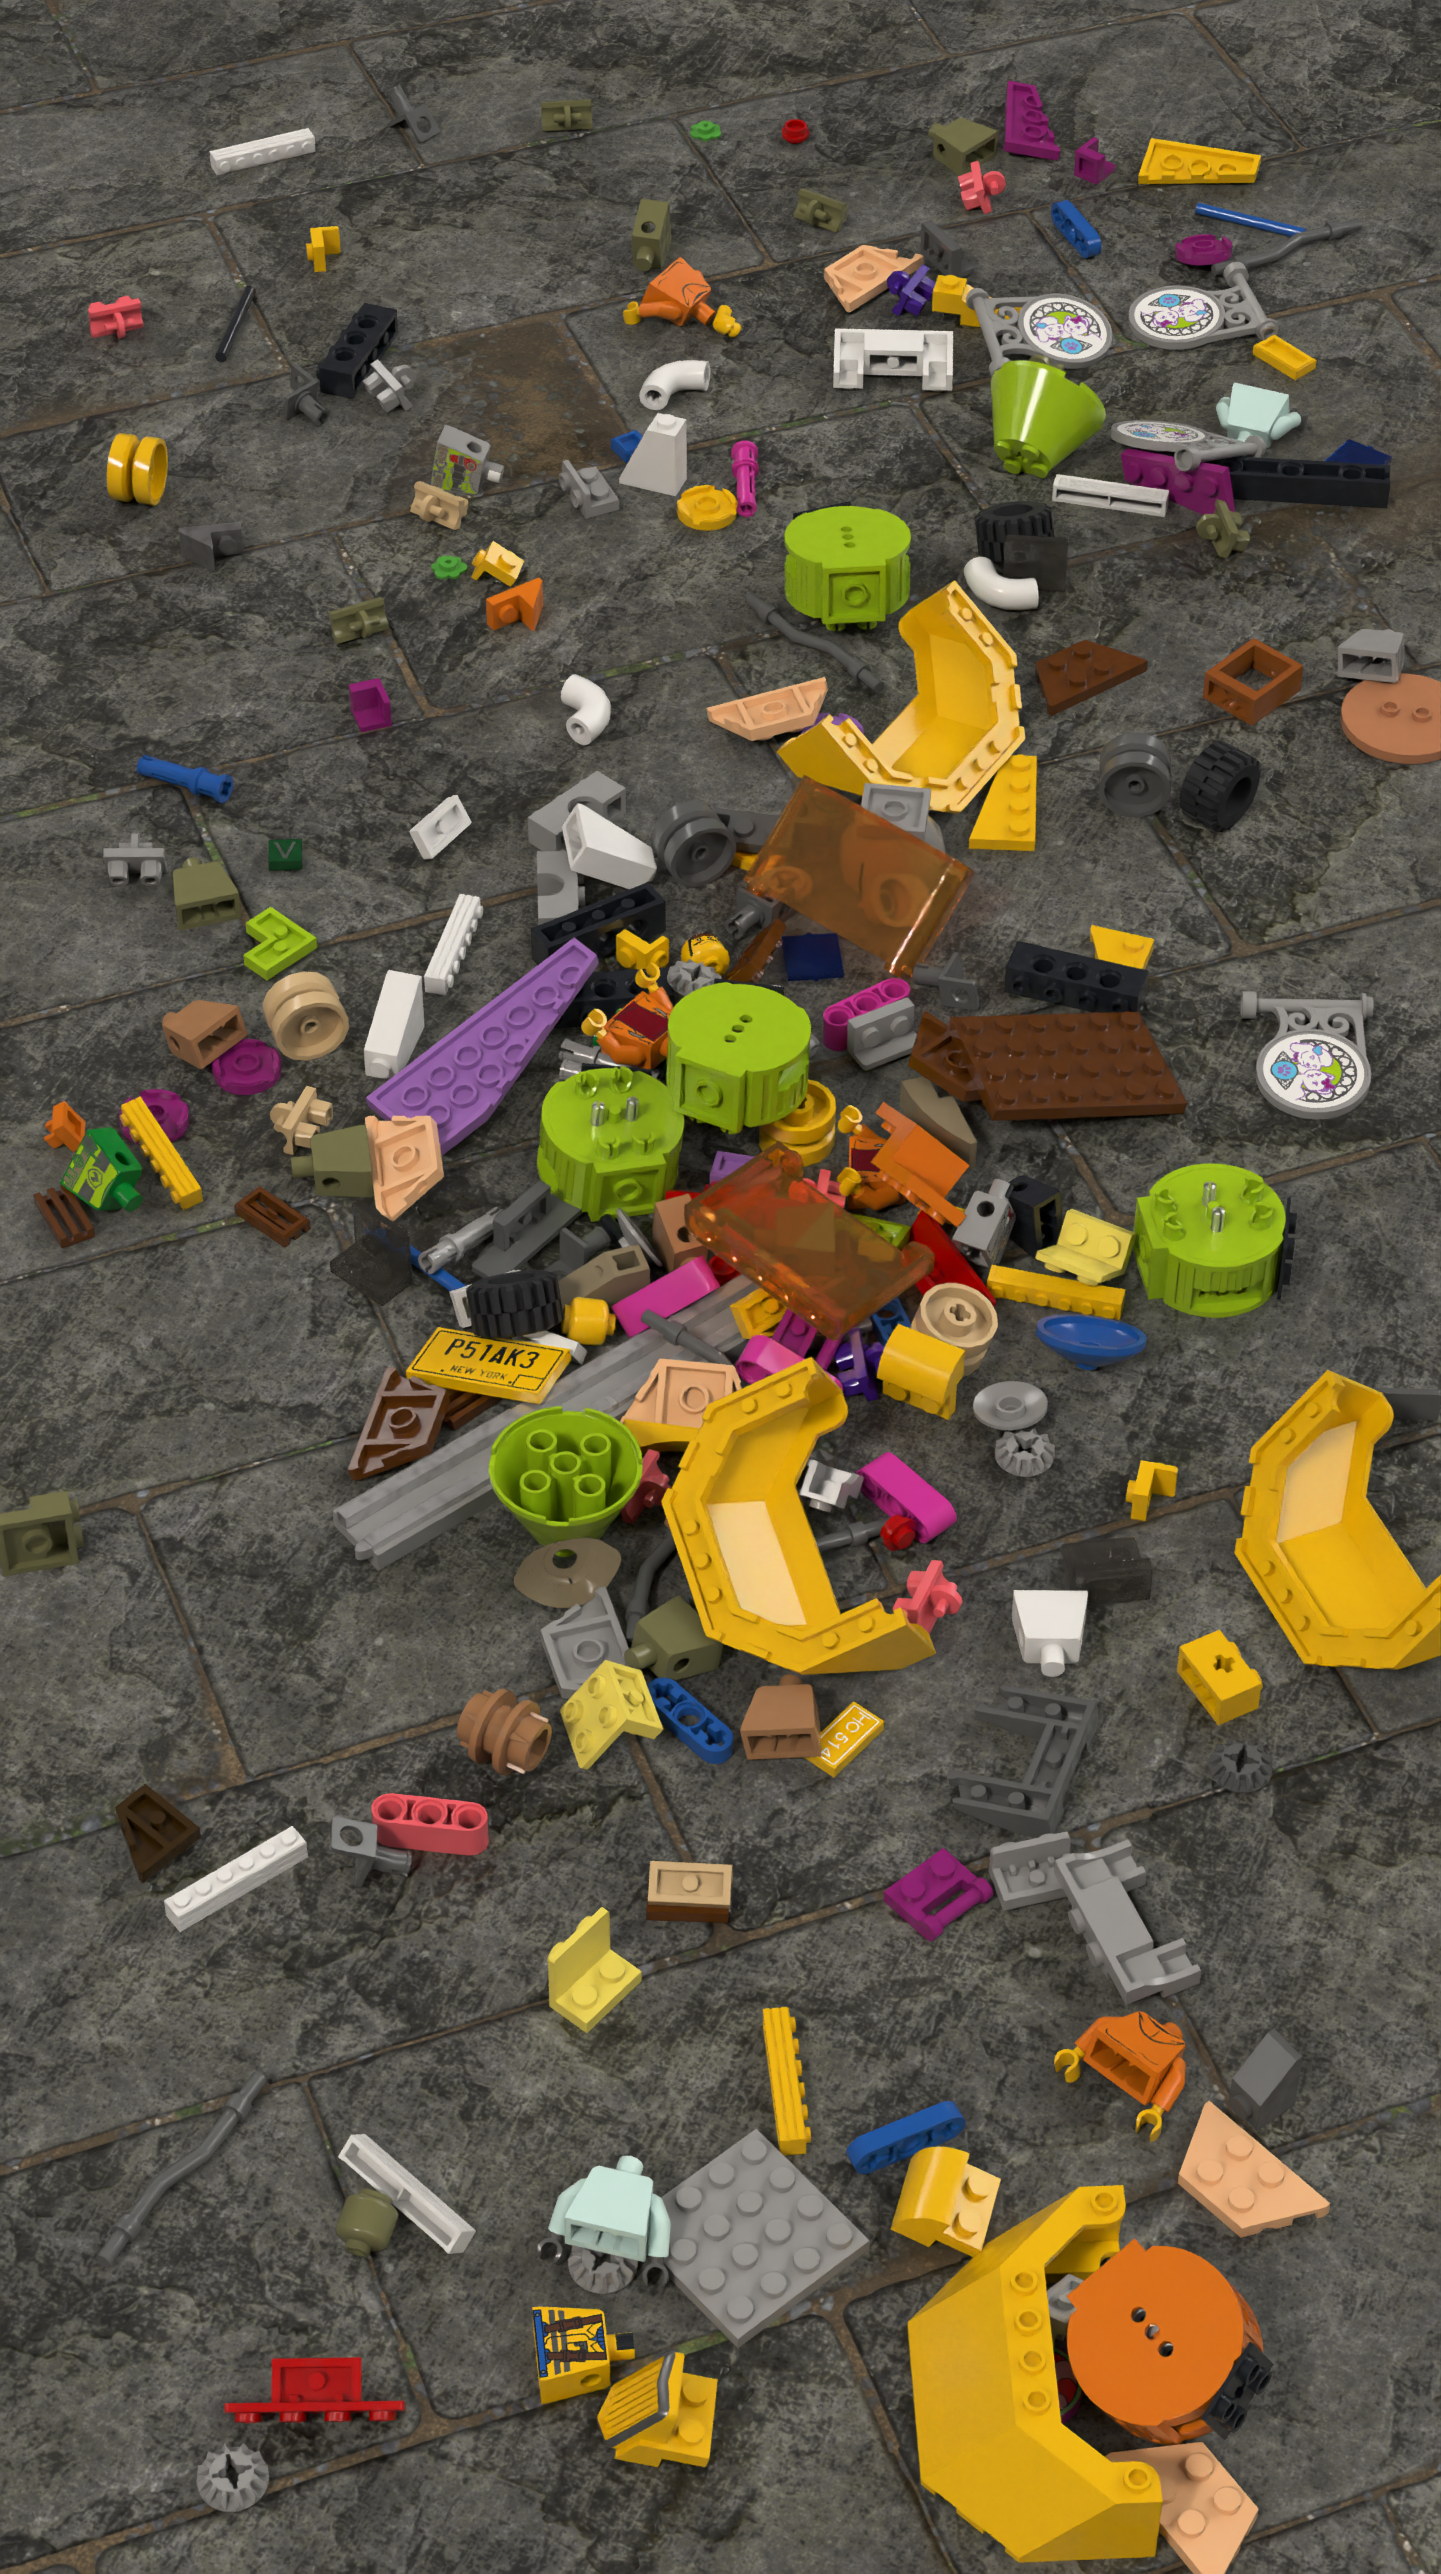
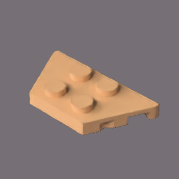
(865, 274)
(773, 711)
(403, 1161)
(681, 1391)
(1243, 2179)
(1202, 2505)

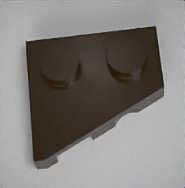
(153, 1831)

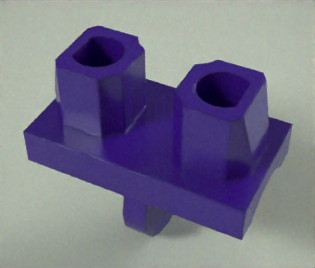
(912, 292)
(865, 1365)

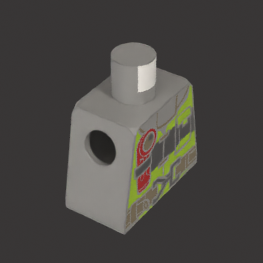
(463, 462)

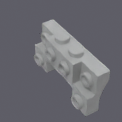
(827, 1486)
(1113, 1929)

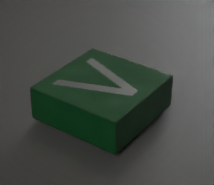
(285, 854)

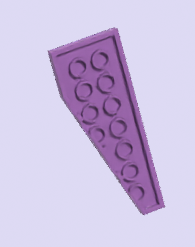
(481, 1059)

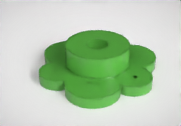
(705, 131)
(448, 567)

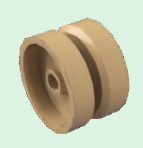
(305, 1016)
(958, 1318)

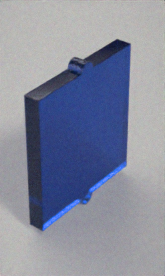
(1358, 453)
(812, 957)

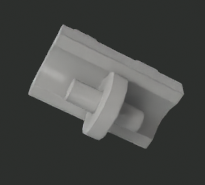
(389, 386)
(135, 858)

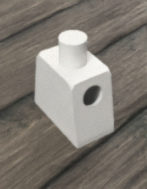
(1049, 1627)

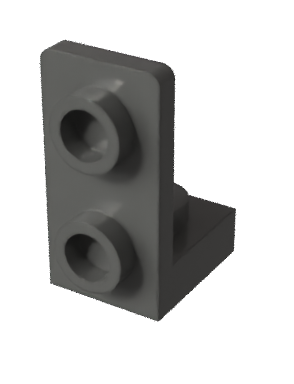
(1412, 1403)

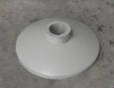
(634, 1236)
(1010, 1405)

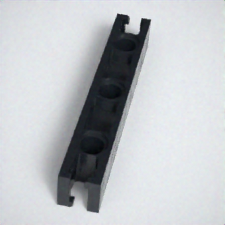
(1308, 481)

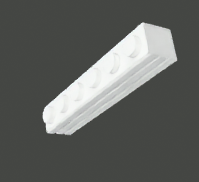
(262, 151)
(1110, 495)
(453, 944)
(236, 1879)
(407, 2193)

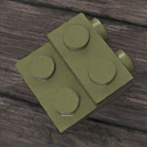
(40, 1535)

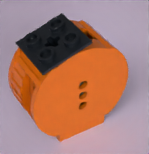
(1166, 2345)

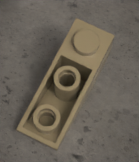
(608, 1277)

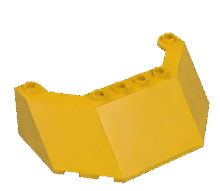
(949, 733)
(752, 1543)
(1321, 1546)
(992, 2401)

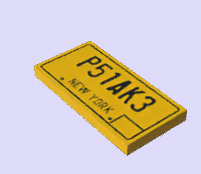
(489, 1365)

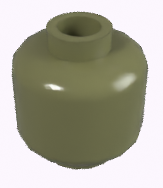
(366, 2222)

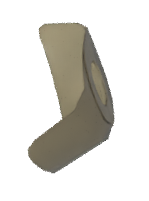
(550, 1585)

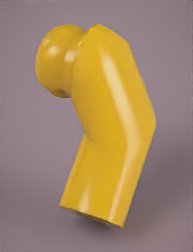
(724, 323)

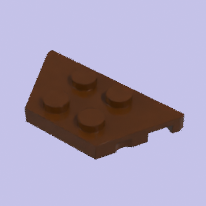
(1083, 673)
(939, 1060)
(399, 1425)

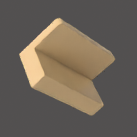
(690, 1884)

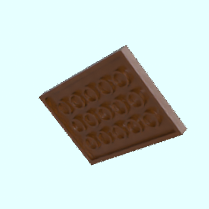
(1066, 1065)

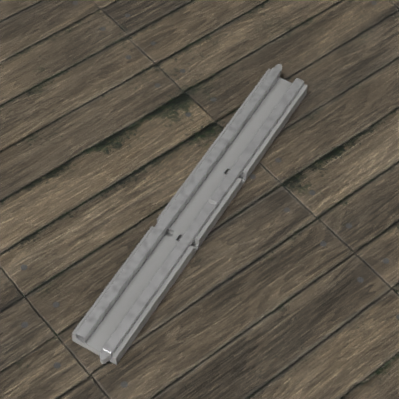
(455, 1478)

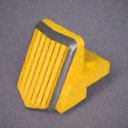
(660, 2414)

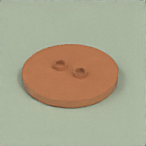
(1395, 719)

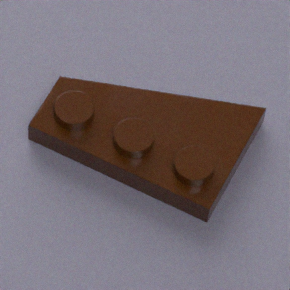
(758, 954)

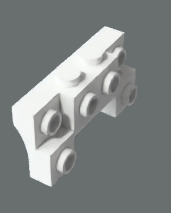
(893, 353)

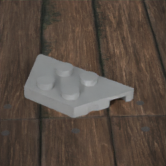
(583, 1641)

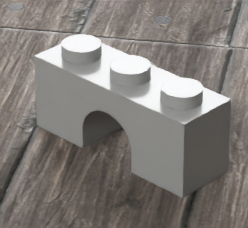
(594, 792)
(557, 886)

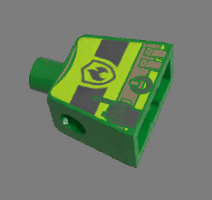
(104, 1172)

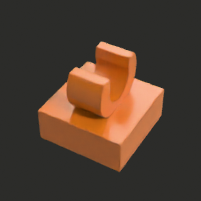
(65, 1127)

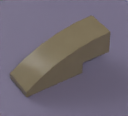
(938, 1117)

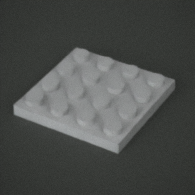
(754, 2238)

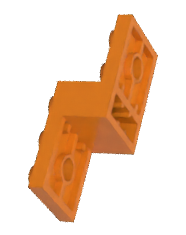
(918, 1166)

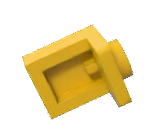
(323, 242)
(497, 562)
(637, 954)
(1154, 1479)

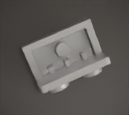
(1025, 1870)

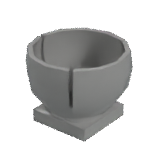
(904, 808)

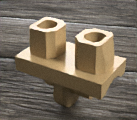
(438, 506)
(297, 1119)

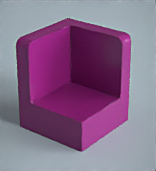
(1091, 164)
(370, 705)

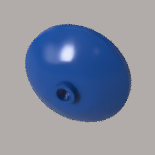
(1090, 1339)

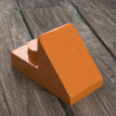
(516, 604)

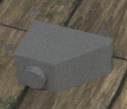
(1266, 2081)

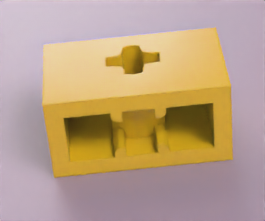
(1219, 1677)

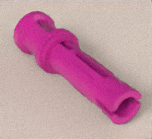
(745, 471)

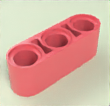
(430, 1824)

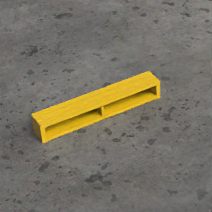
(162, 1154)
(1056, 1292)
(784, 2081)

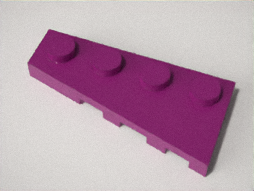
(1026, 125)
(1192, 489)

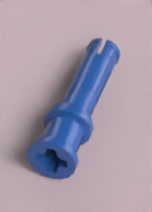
(197, 780)

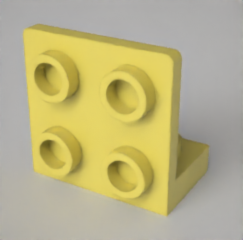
(1089, 1249)
(604, 1707)
(587, 1975)

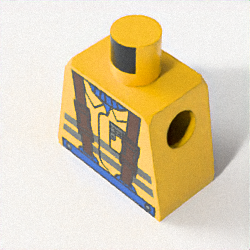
(575, 2351)

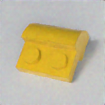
(921, 1371)
(946, 2200)

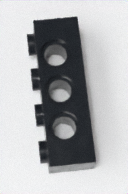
(359, 345)
(596, 925)
(1074, 980)
(608, 993)

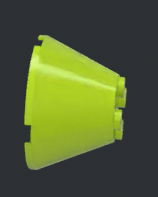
(1040, 416)
(565, 1472)

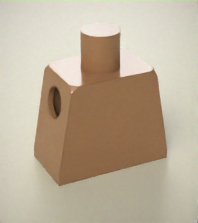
(203, 1031)
(673, 1246)
(782, 1722)

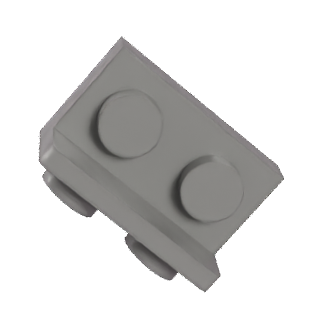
(588, 490)
(882, 1034)

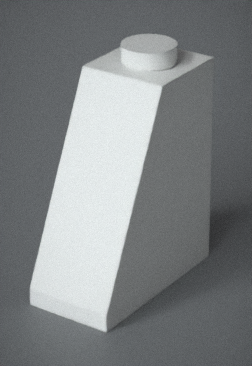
(660, 457)
(605, 850)
(394, 1025)

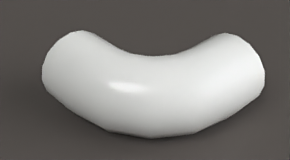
(674, 378)
(998, 590)
(592, 709)

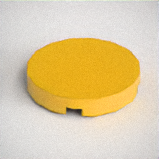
(707, 508)

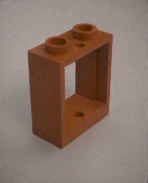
(1252, 705)

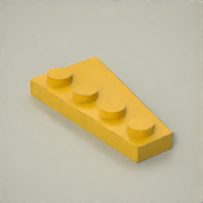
(1189, 164)
(1009, 809)

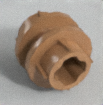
(504, 1732)

